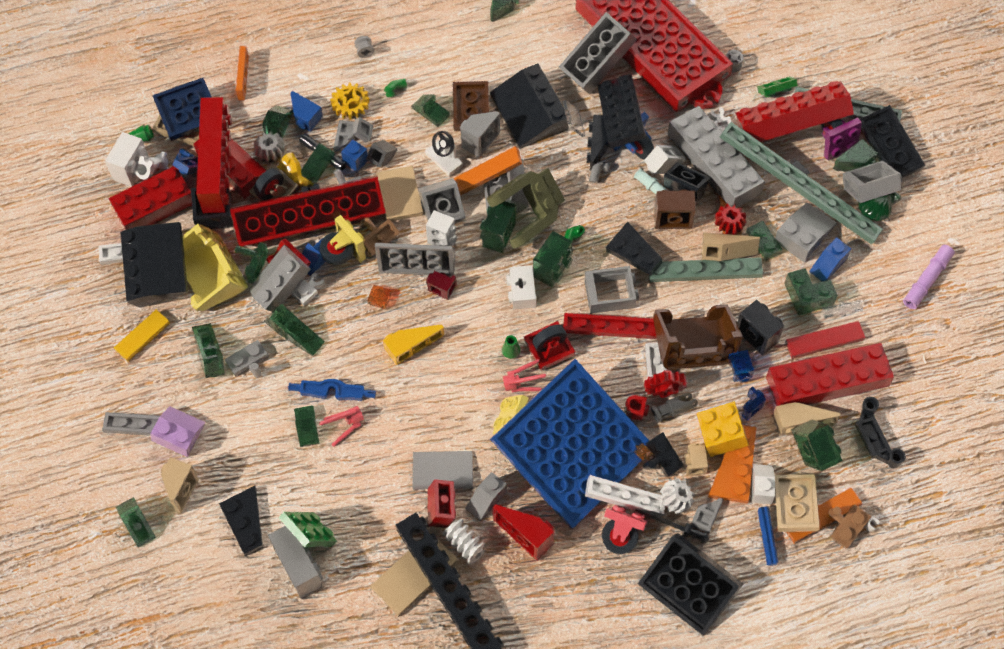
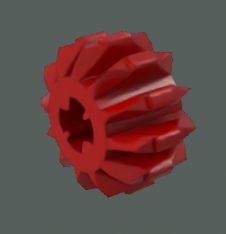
(730, 219)

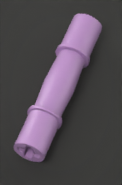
(928, 277)

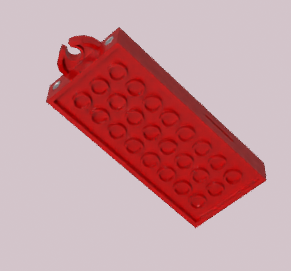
(668, 50)

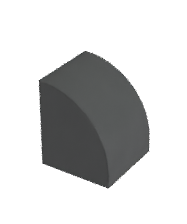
(381, 153)

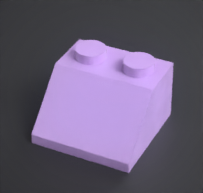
(177, 431)

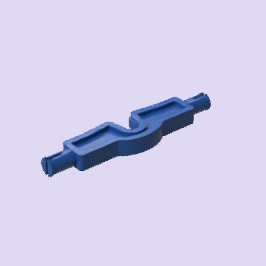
(322, 388)

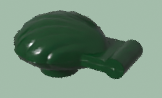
(880, 207)

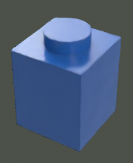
(354, 155)

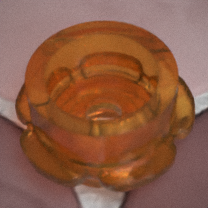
(643, 452)

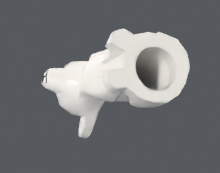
(146, 167)

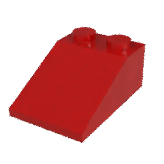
(527, 530)

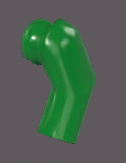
(395, 84)
(574, 232)

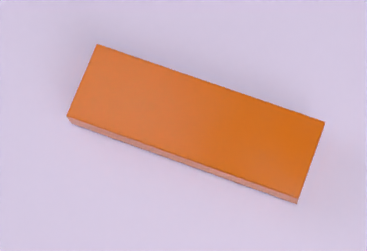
(242, 73)

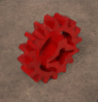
(665, 384)

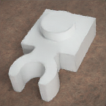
(719, 119)
(307, 290)

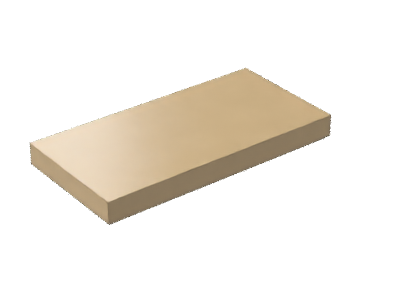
(405, 581)

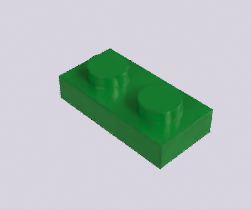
(784, 85)

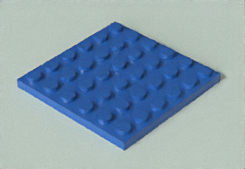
(566, 437)

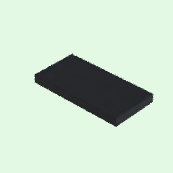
(891, 141)

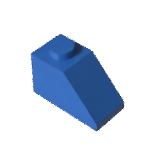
(306, 112)
(830, 260)

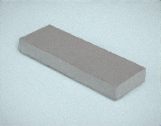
(129, 423)

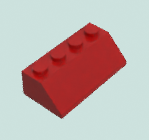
(243, 169)

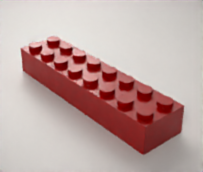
(307, 210)

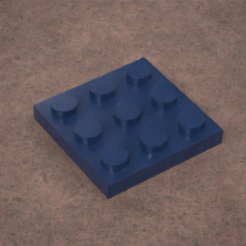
(181, 107)

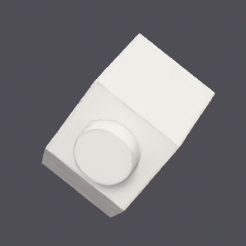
(663, 158)
(762, 484)

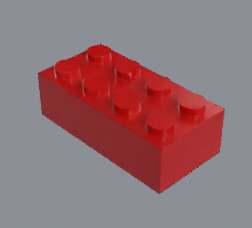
(152, 199)

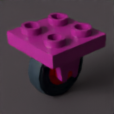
(840, 136)

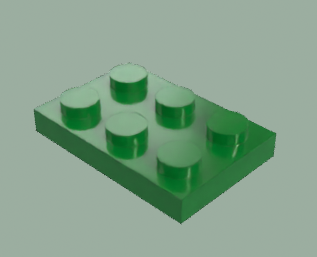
(308, 529)

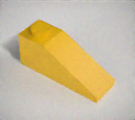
(408, 342)

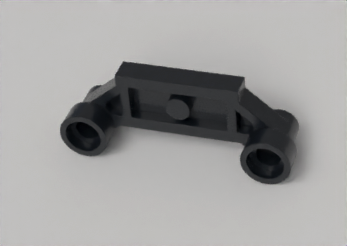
(874, 438)

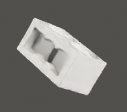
(441, 230)

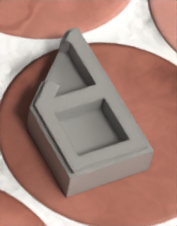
(343, 135)
(706, 515)

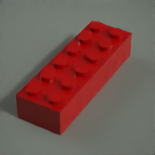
(796, 112)
(213, 155)
(830, 376)

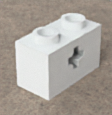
(521, 297)

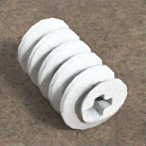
(464, 541)

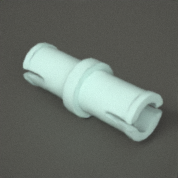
(648, 181)

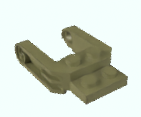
(542, 196)

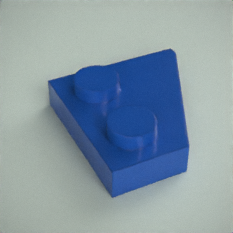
(186, 162)

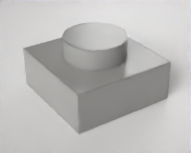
(362, 129)

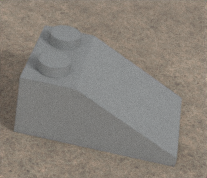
(804, 231)

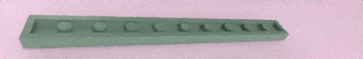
(801, 183)

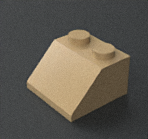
(179, 482)

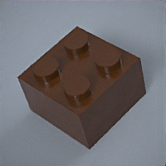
(674, 209)

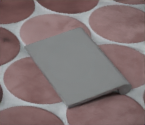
(442, 465)

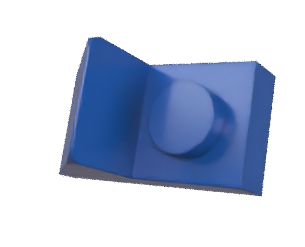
(313, 254)

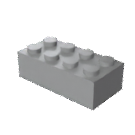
(597, 53)

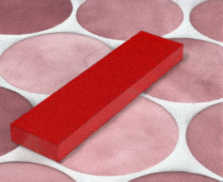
(825, 339)

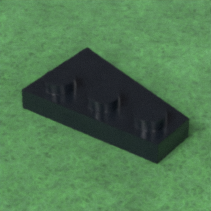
(633, 249)
(244, 520)

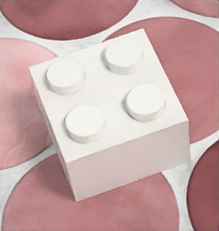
(123, 158)

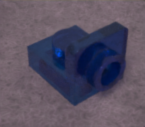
(741, 366)
(755, 403)

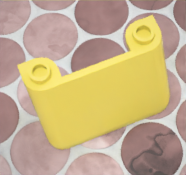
(210, 268)

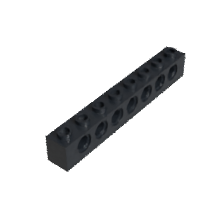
(407, 529)

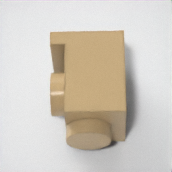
(696, 460)

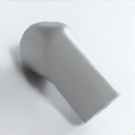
(597, 169)

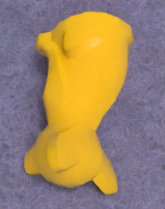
(292, 169)

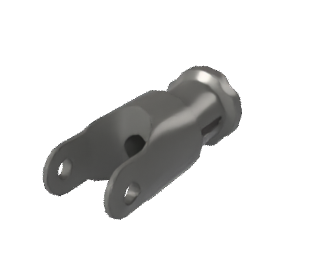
(674, 407)

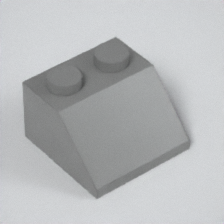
(480, 132)
(443, 198)

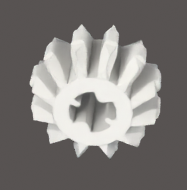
(269, 146)
(677, 496)

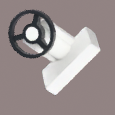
(444, 153)

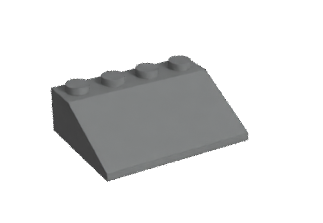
(415, 259)

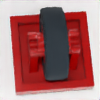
(549, 345)

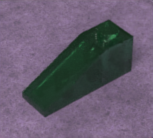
(293, 330)
(208, 350)

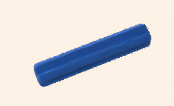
(768, 536)

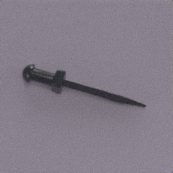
(687, 530)

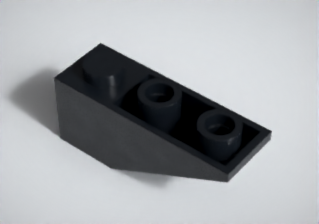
(598, 141)

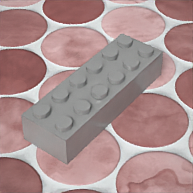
(712, 156)

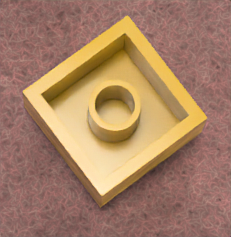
(722, 429)

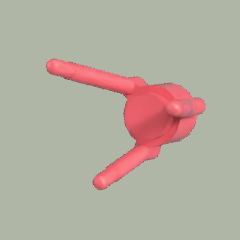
(513, 381)
(352, 416)

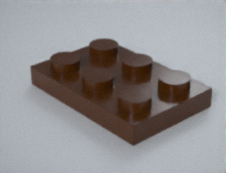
(468, 100)

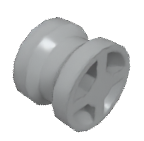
(364, 46)
(735, 56)

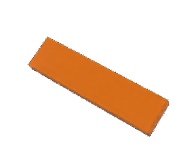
(488, 170)
(843, 500)

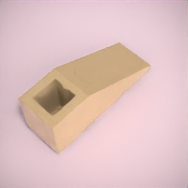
(726, 247)
(795, 414)

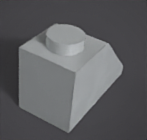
(486, 496)

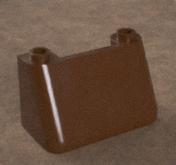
(698, 339)

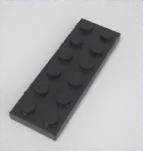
(621, 111)

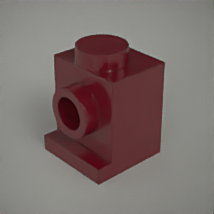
(441, 284)

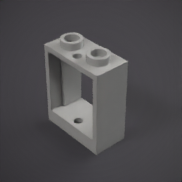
(872, 181)
(606, 275)

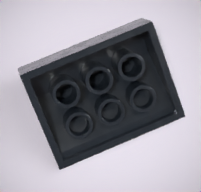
(530, 106)
(153, 263)
(690, 583)

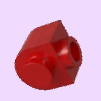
(636, 407)

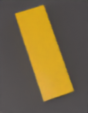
(141, 335)

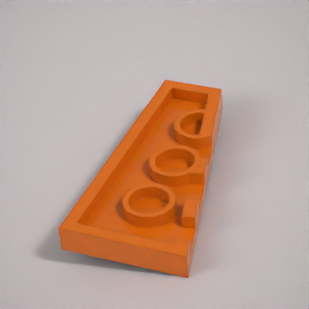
(735, 472)

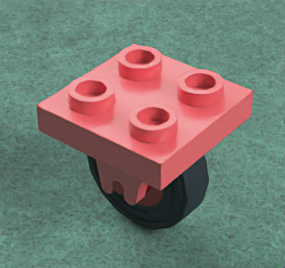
(621, 532)

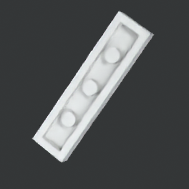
(624, 496)

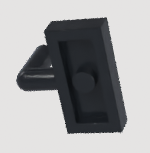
(663, 455)

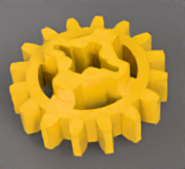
(349, 99)

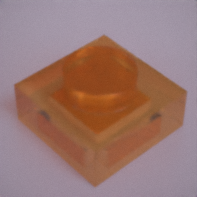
(379, 296)

